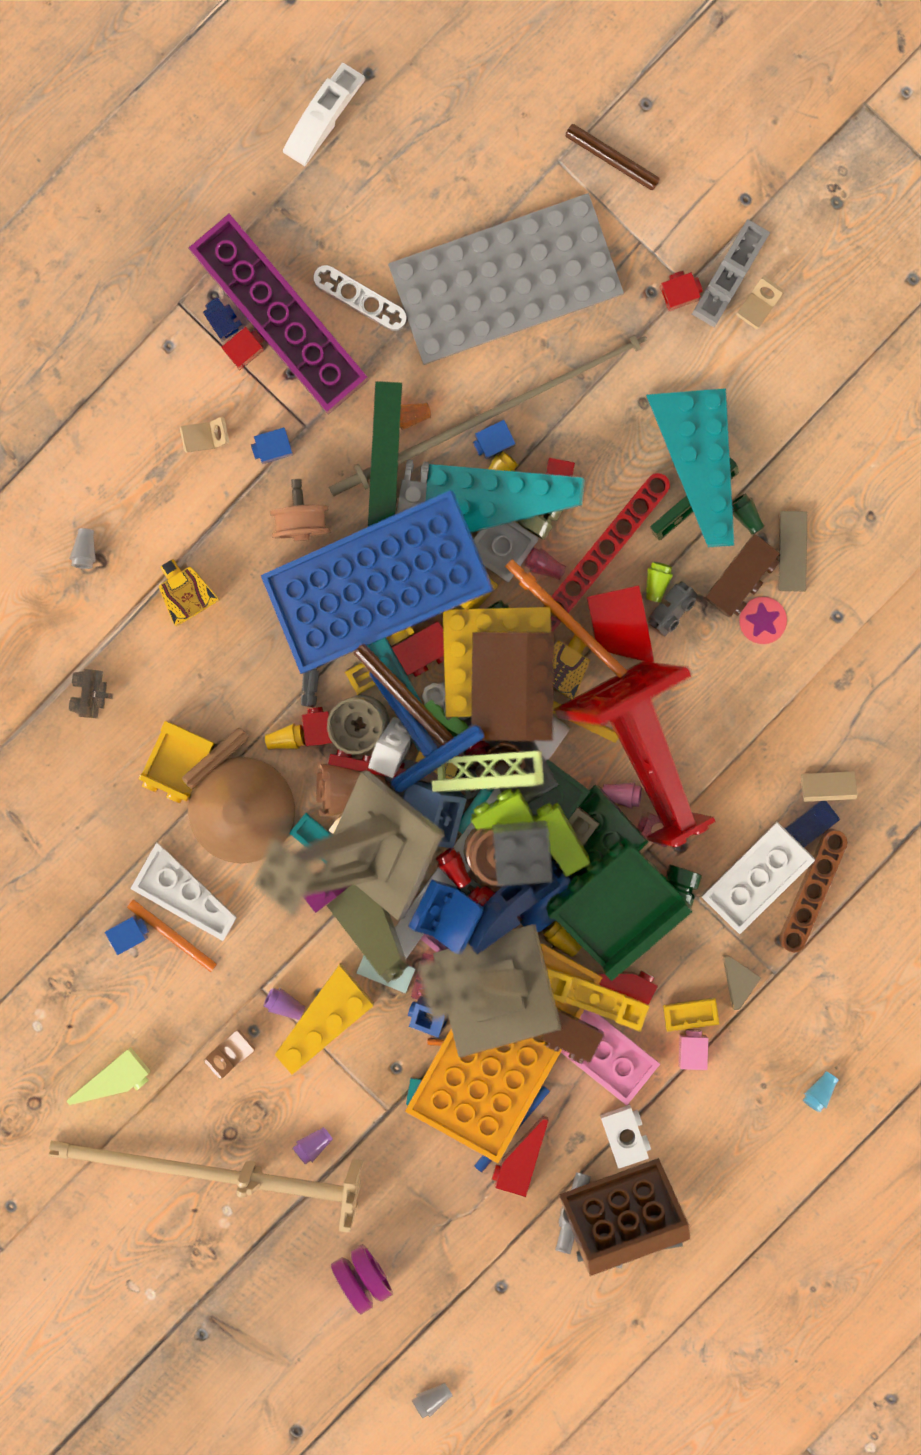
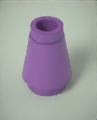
(283, 1004)
(312, 1145)

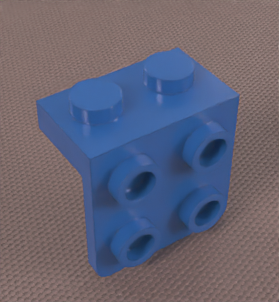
(446, 915)

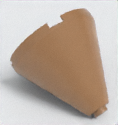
(241, 810)

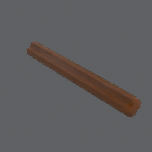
(402, 694)

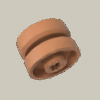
(480, 855)

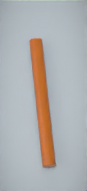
(171, 935)

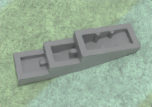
(730, 273)

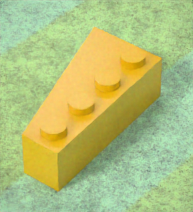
(329, 1014)

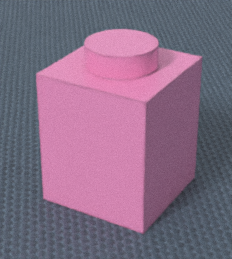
(693, 1050)

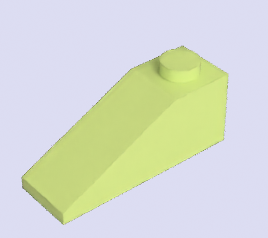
(116, 1078)

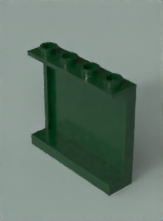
(619, 908)

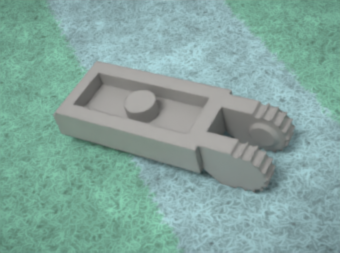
(412, 492)

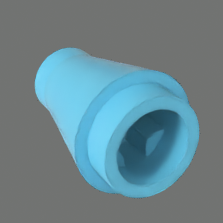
(820, 1092)

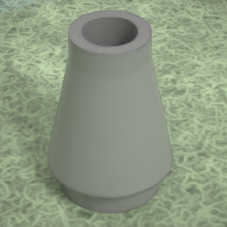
(83, 550)
(431, 1400)

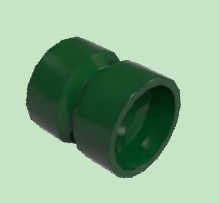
(684, 881)

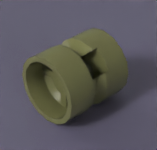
(540, 525)

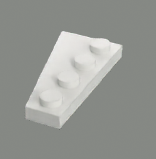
(178, 891)

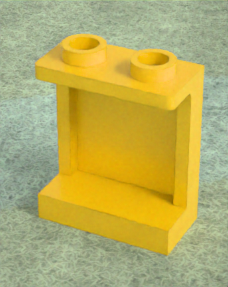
(172, 758)

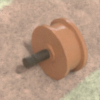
(299, 520)

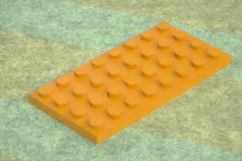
(489, 1092)

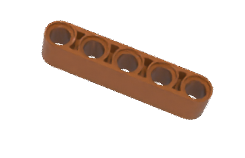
(813, 904)

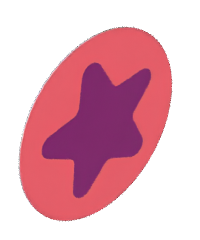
(763, 620)

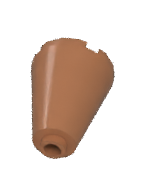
(335, 787)

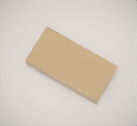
(829, 786)

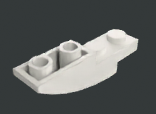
(322, 112)

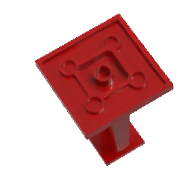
(633, 717)

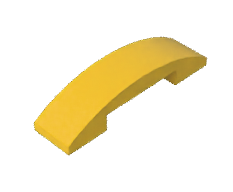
(598, 999)

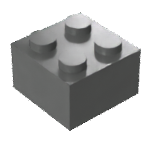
(522, 853)

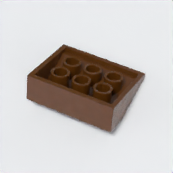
(513, 685)
(625, 1216)

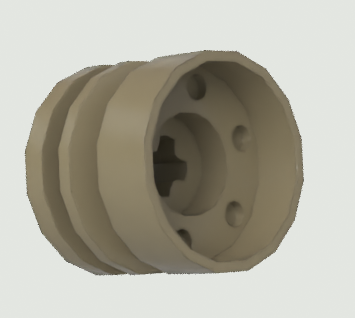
(345, 731)

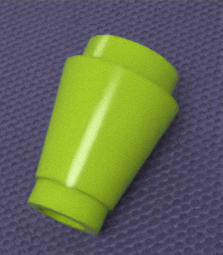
(657, 581)

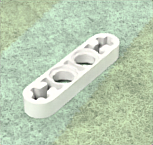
(359, 299)

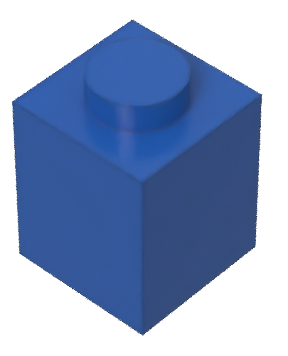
(493, 440)
(272, 446)
(127, 934)

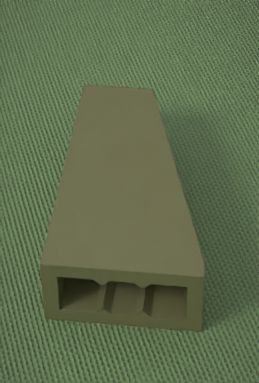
(371, 931)

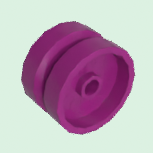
(361, 1279)

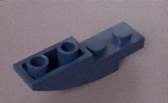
(502, 911)

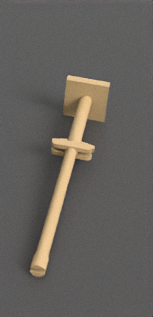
(247, 1180)

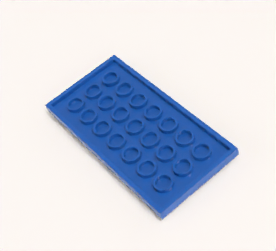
(377, 582)

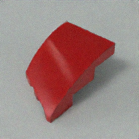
(621, 623)

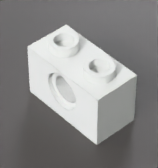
(391, 749)
(625, 1152)

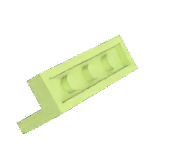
(495, 781)

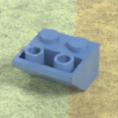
(439, 807)

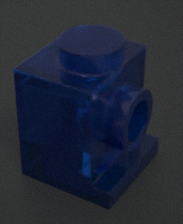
(222, 319)

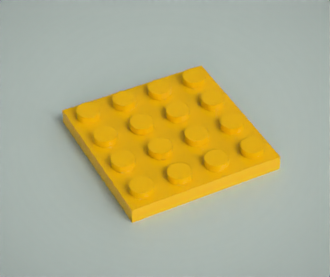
(458, 645)

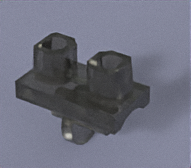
(92, 693)

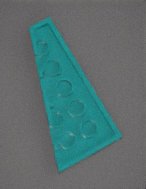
(698, 443)
(500, 496)

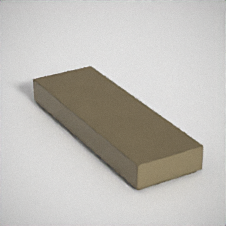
(792, 551)

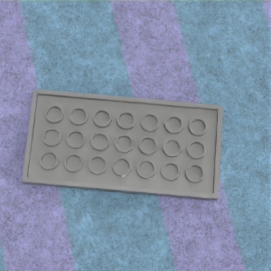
(506, 279)

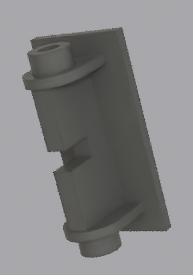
(681, 599)

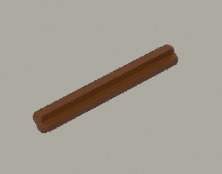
(612, 157)

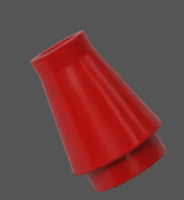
(453, 867)

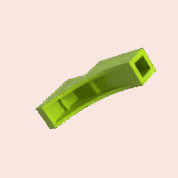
(513, 808)

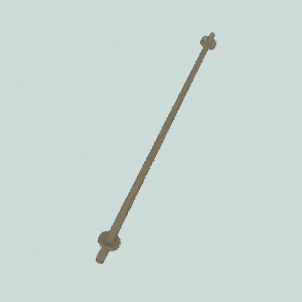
(363, 476)

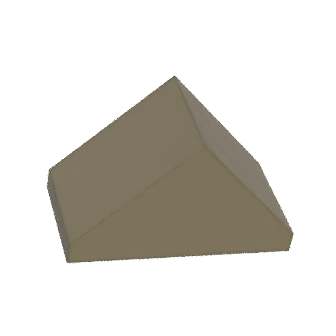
(740, 981)

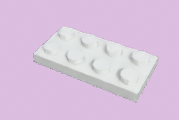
(758, 878)

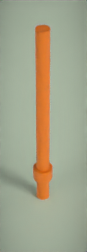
(529, 582)

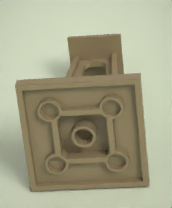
(376, 846)
(492, 995)

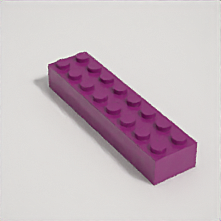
(278, 314)

